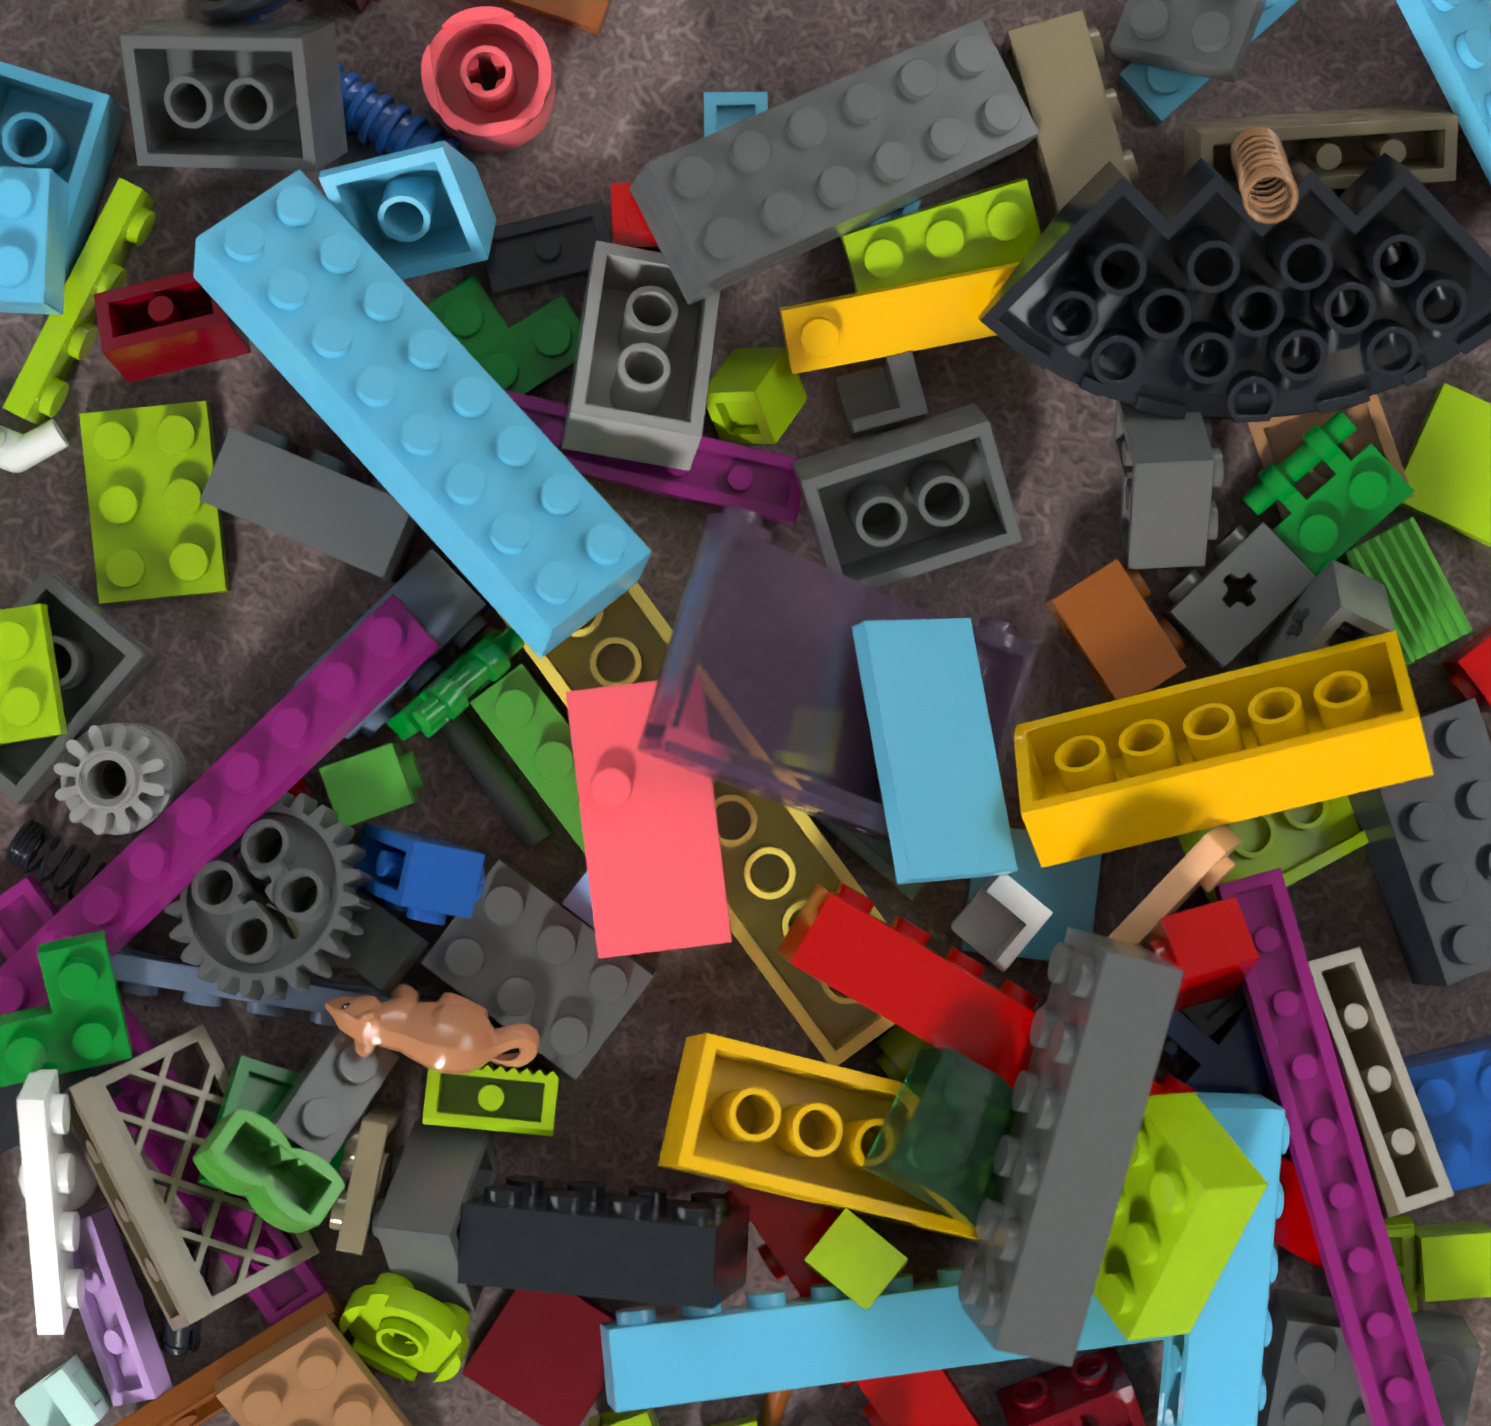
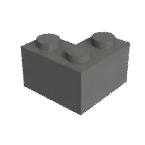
(1166, 487)
(423, 1207)

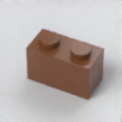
(1118, 632)

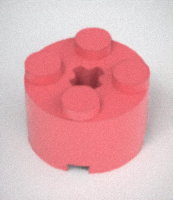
(455, 68)

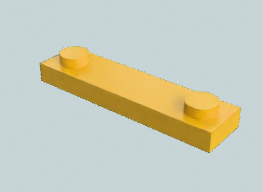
(890, 319)

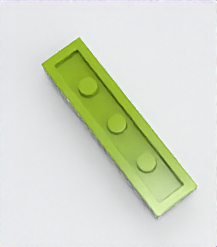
(41, 383)

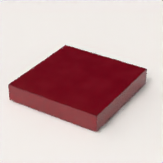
(544, 1356)

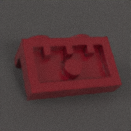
(1081, 1395)

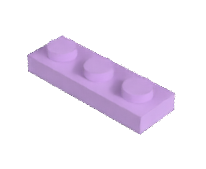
(117, 1315)

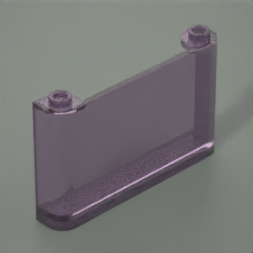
(770, 681)

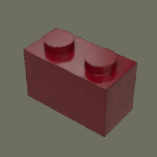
(165, 327)

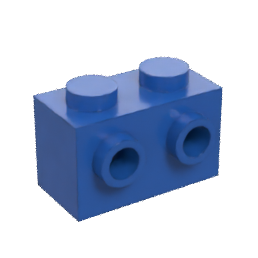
(421, 873)

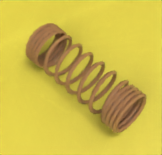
(1248, 178)

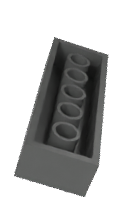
(832, 160)
(1068, 1145)

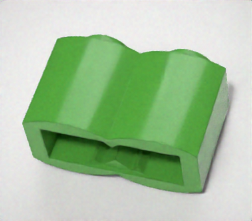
(255, 1160)

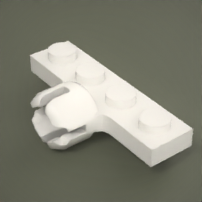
(55, 1185)

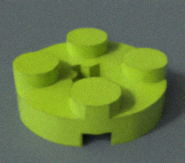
(406, 1329)

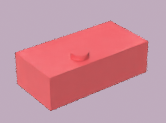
(644, 831)

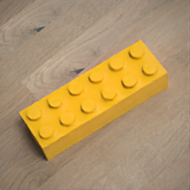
(1220, 750)
(788, 1130)

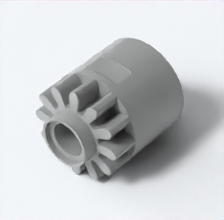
(152, 768)

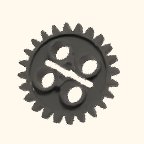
(224, 932)

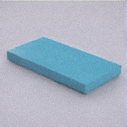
(934, 749)

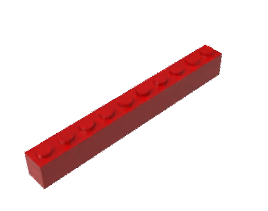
(955, 1008)

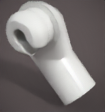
(26, 450)

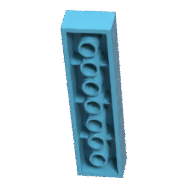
(419, 412)

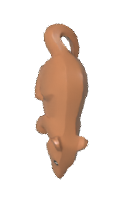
(440, 1035)

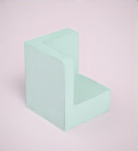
(64, 1398)

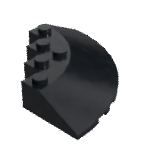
(1245, 315)

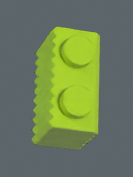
(493, 1100)

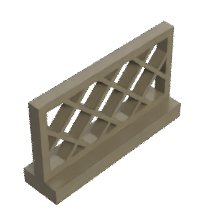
(133, 1192)

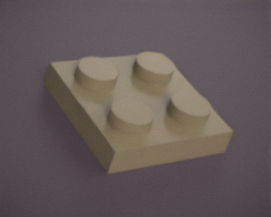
(371, 1153)

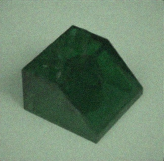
(945, 1133)

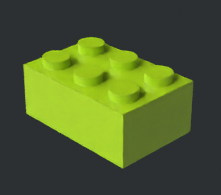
(1175, 1219)

